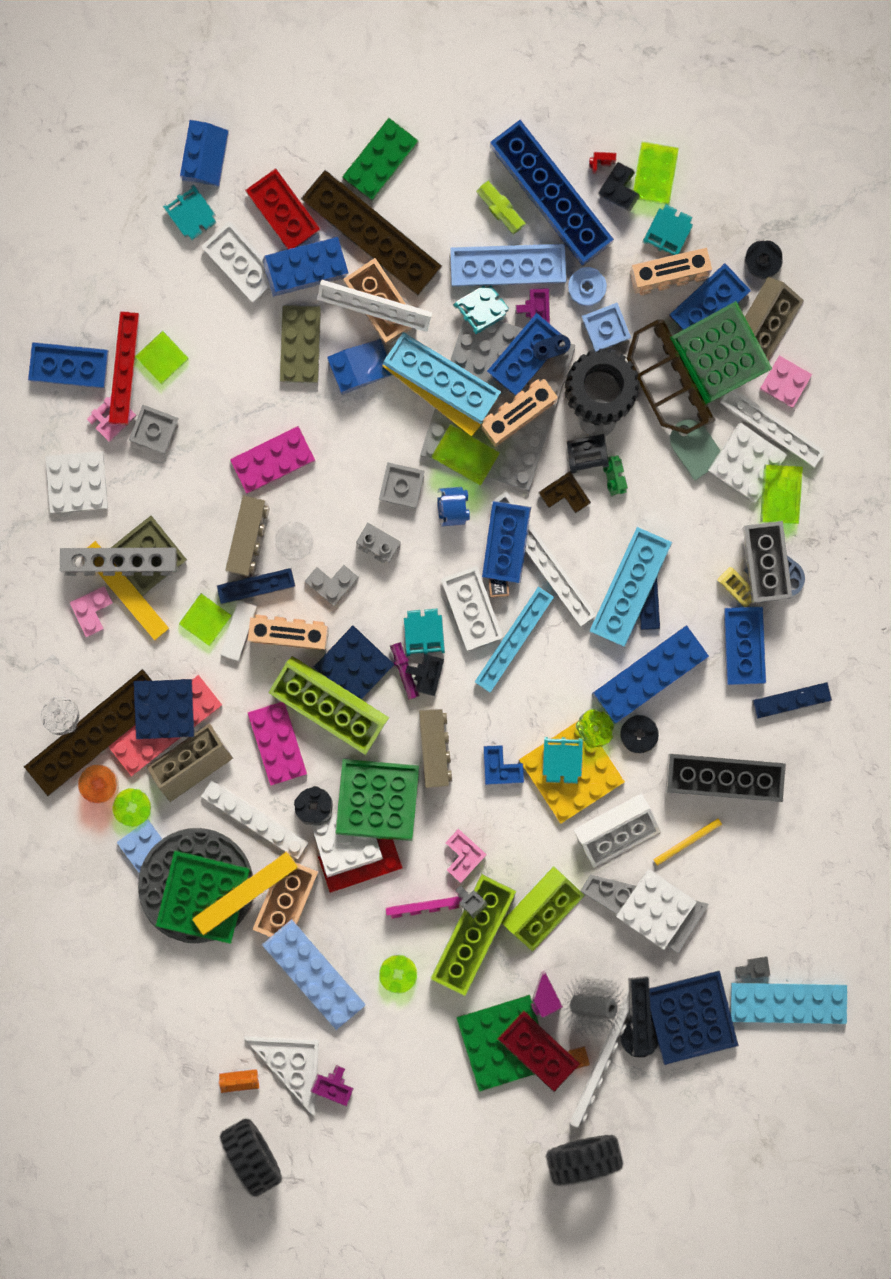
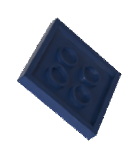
(354, 663)
(164, 709)

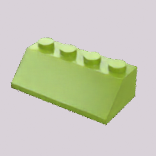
(542, 908)

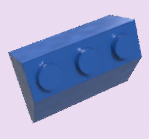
(204, 153)

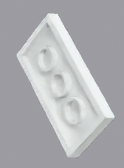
(238, 261)
(471, 608)

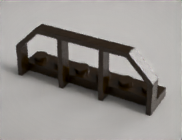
(662, 331)

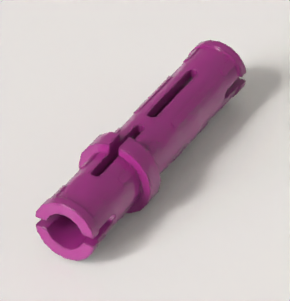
(401, 663)

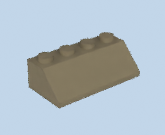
(772, 313)
(434, 749)
(189, 762)

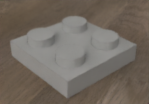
(153, 429)
(401, 485)

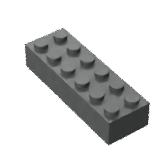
(725, 777)

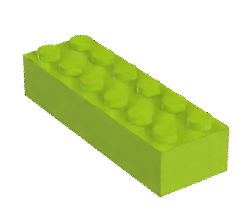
(328, 705)
(473, 937)

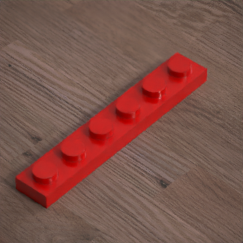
(124, 368)

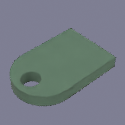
(695, 450)

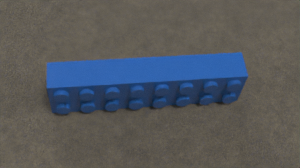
(551, 192)

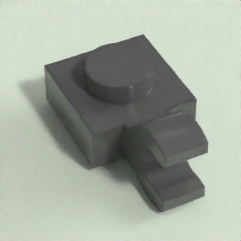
(471, 902)
(756, 967)

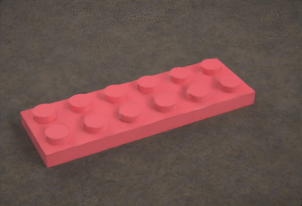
(137, 753)

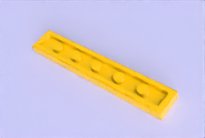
(461, 420)
(133, 600)
(245, 893)

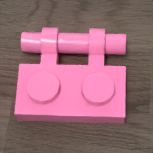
(108, 430)

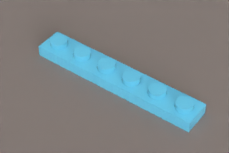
(514, 639)

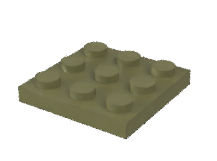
(147, 535)

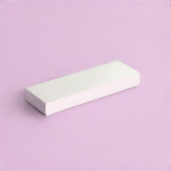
(238, 630)

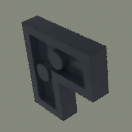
(615, 187)

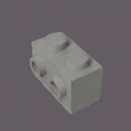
(378, 543)

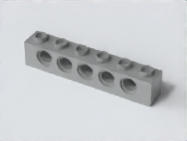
(69, 555)

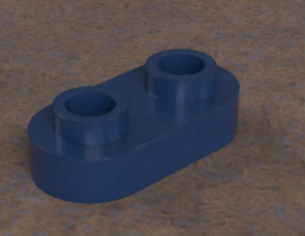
(552, 347)

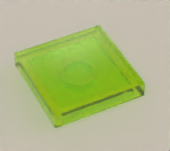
(162, 357)
(205, 619)

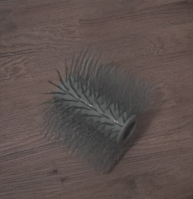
(593, 1006)

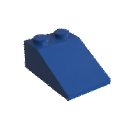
(359, 366)

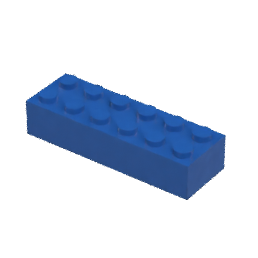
(650, 674)

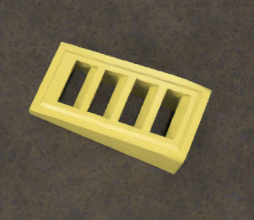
(725, 576)

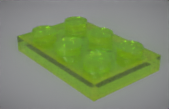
(655, 172)
(465, 455)
(781, 493)

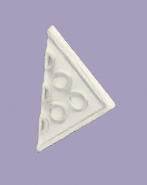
(292, 1062)

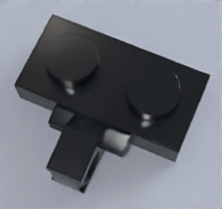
(427, 674)

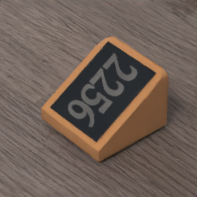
(498, 588)

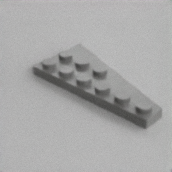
(615, 893)

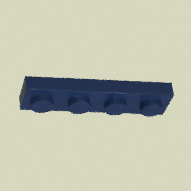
(256, 586)
(792, 700)

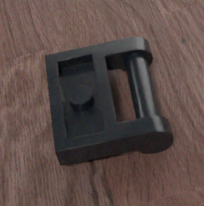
(587, 448)

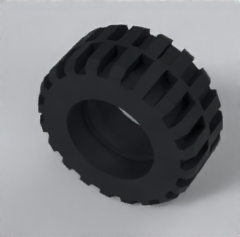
(613, 365)
(250, 1157)
(584, 1160)

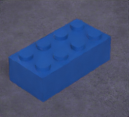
(305, 266)

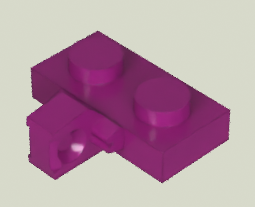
(537, 304)
(332, 1086)

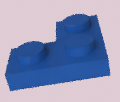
(496, 771)

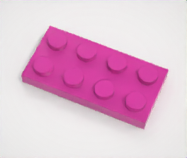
(272, 459)
(277, 743)

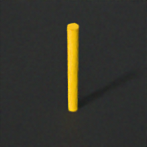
(688, 841)

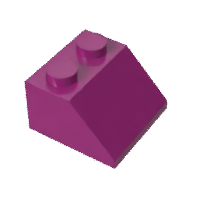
(545, 997)

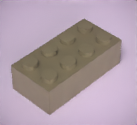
(246, 537)

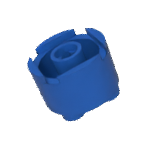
(453, 506)

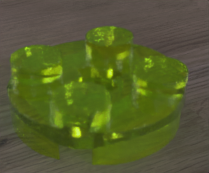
(587, 732)
(121, 804)
(395, 984)

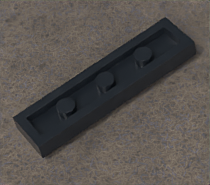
(640, 1016)

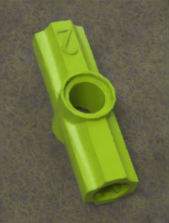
(500, 207)

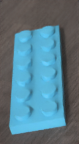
(441, 378)
(630, 587)
(789, 1003)

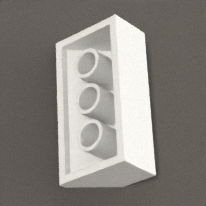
(617, 830)

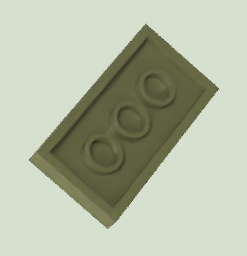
(300, 344)

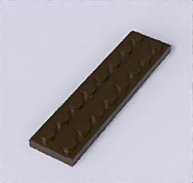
(371, 232)
(89, 739)

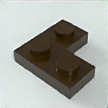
(567, 488)

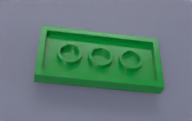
(380, 159)

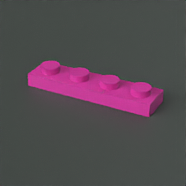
(415, 908)

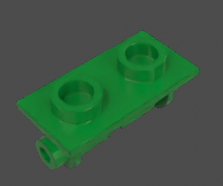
(615, 484)

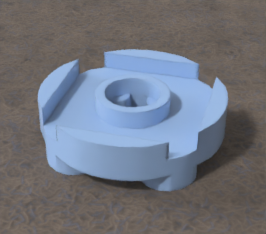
(595, 279)

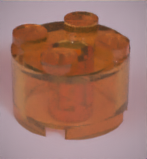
(108, 779)

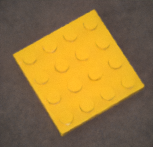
(568, 799)

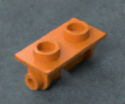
(239, 1081)

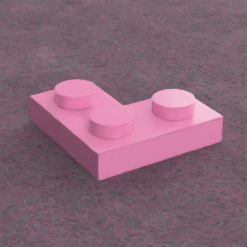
(86, 608)
(468, 852)

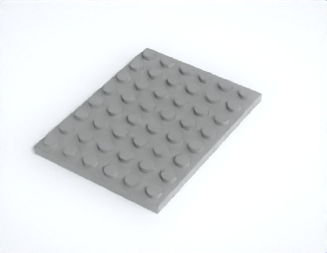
(523, 449)

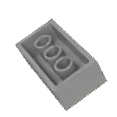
(767, 562)

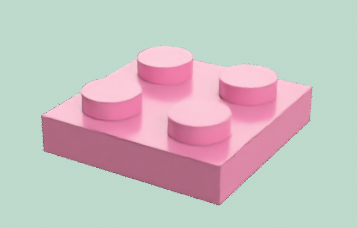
(785, 381)

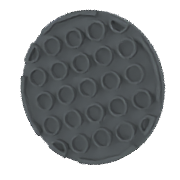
(157, 864)

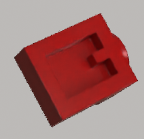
(605, 158)

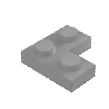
(332, 588)

